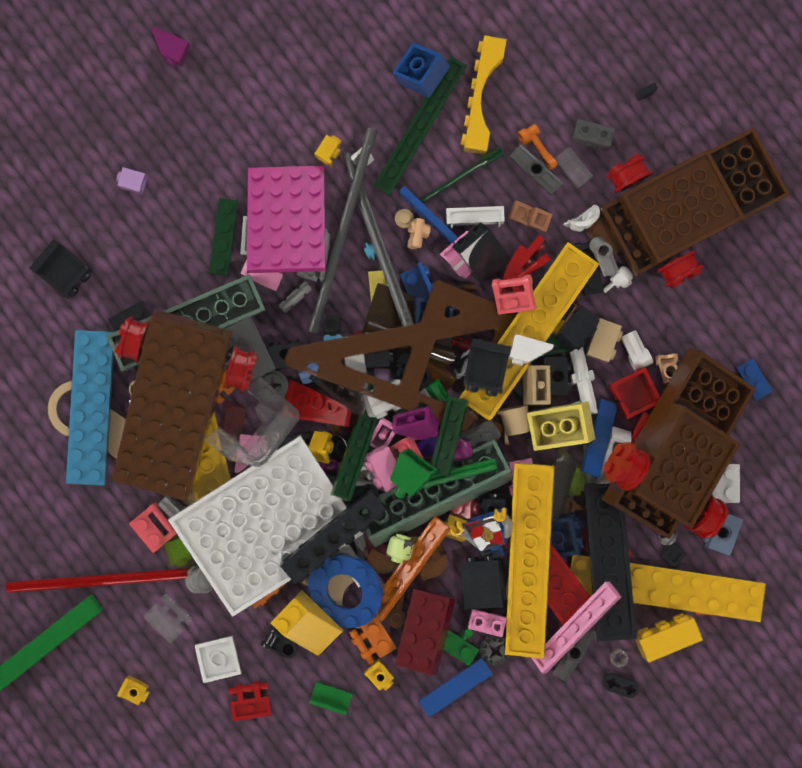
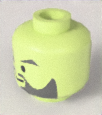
(400, 548)

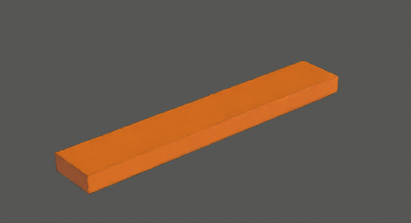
(408, 569)

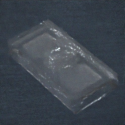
(573, 167)

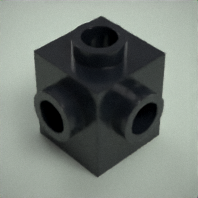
(495, 500)

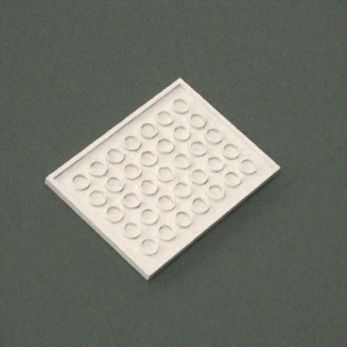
(256, 522)

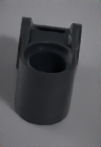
(278, 643)

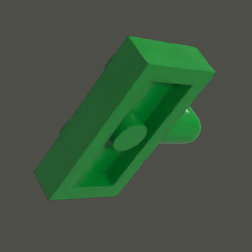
(460, 647)

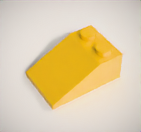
(307, 624)

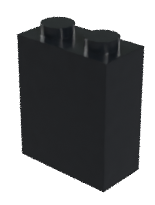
(483, 583)

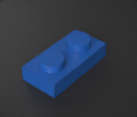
(752, 374)

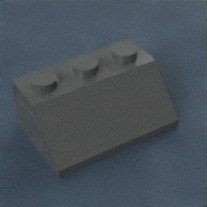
(247, 339)

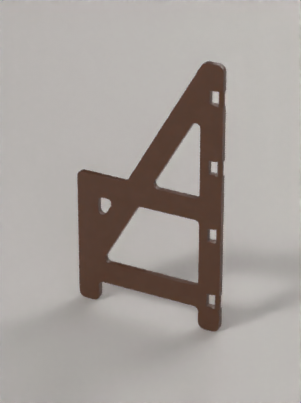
(473, 316)

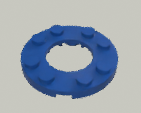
(359, 570)

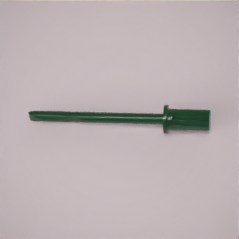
(484, 161)

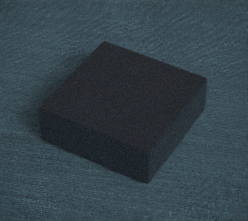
(646, 91)
(673, 554)

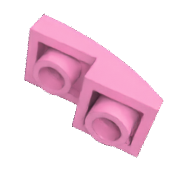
(269, 280)

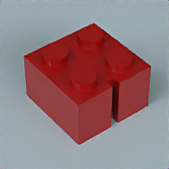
(635, 393)

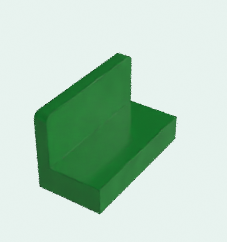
(331, 698)

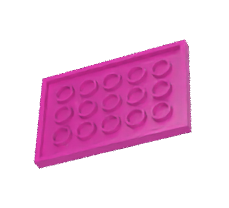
(286, 219)

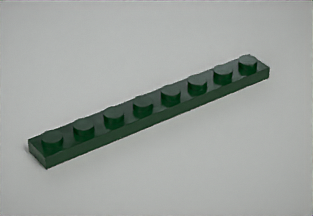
(419, 128)

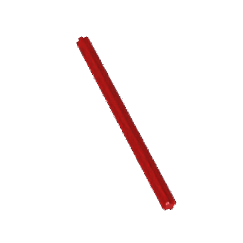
(96, 580)

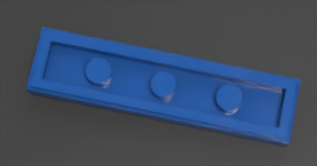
(428, 215)
(596, 449)
(455, 687)

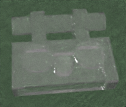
(164, 622)

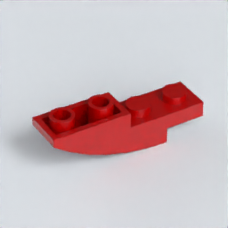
(522, 259)

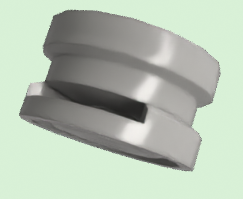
(196, 581)

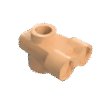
(418, 230)
(667, 363)

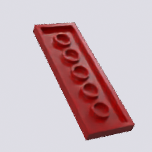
(565, 591)

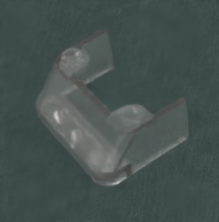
(277, 419)

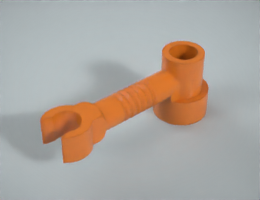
(530, 135)

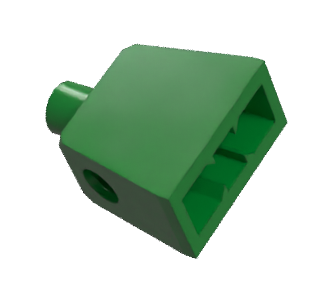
(411, 473)

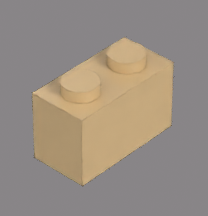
(604, 340)
(536, 385)

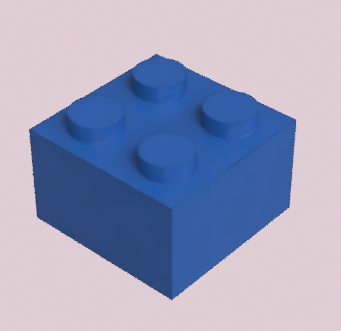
(421, 69)

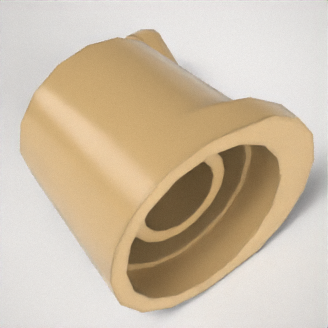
(514, 421)

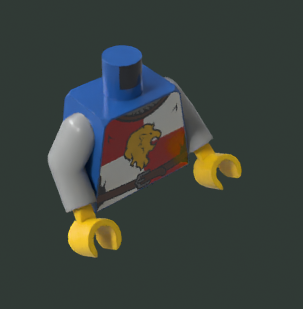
(486, 531)

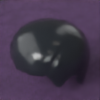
(340, 444)

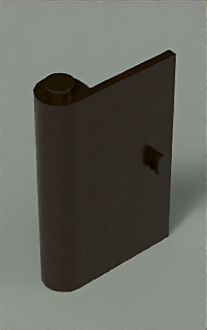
(384, 316)

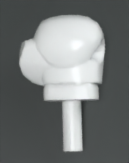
(621, 278)

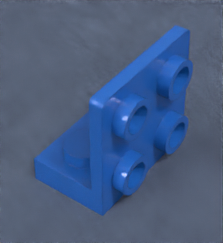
(417, 281)

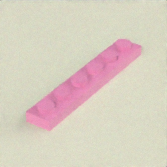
(577, 626)

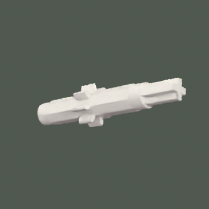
(583, 379)

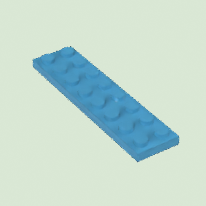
(90, 408)

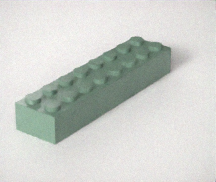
(217, 307)
(436, 500)

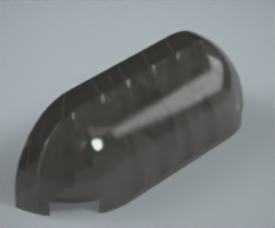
(351, 399)
(563, 477)

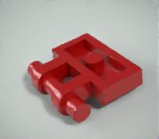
(250, 707)

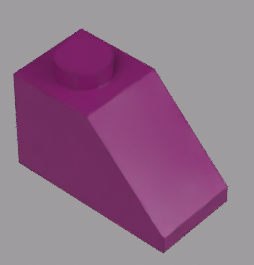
(171, 47)
(416, 424)

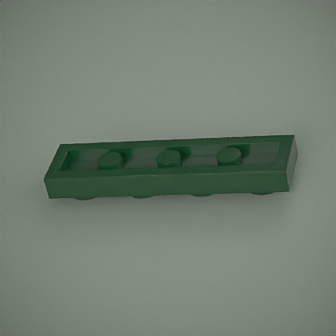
(223, 237)
(449, 435)

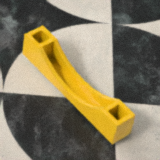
(478, 134)

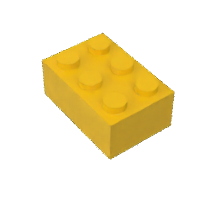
(667, 637)

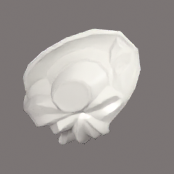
(584, 220)

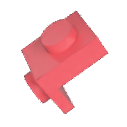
(467, 510)

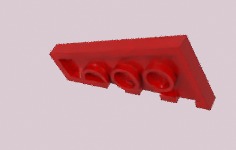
(316, 406)

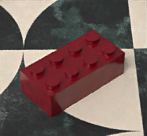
(425, 631)

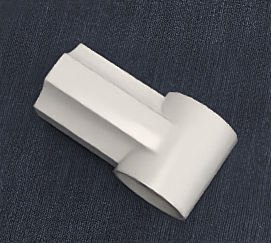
(638, 355)

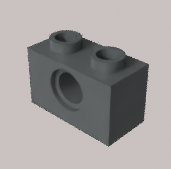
(592, 135)

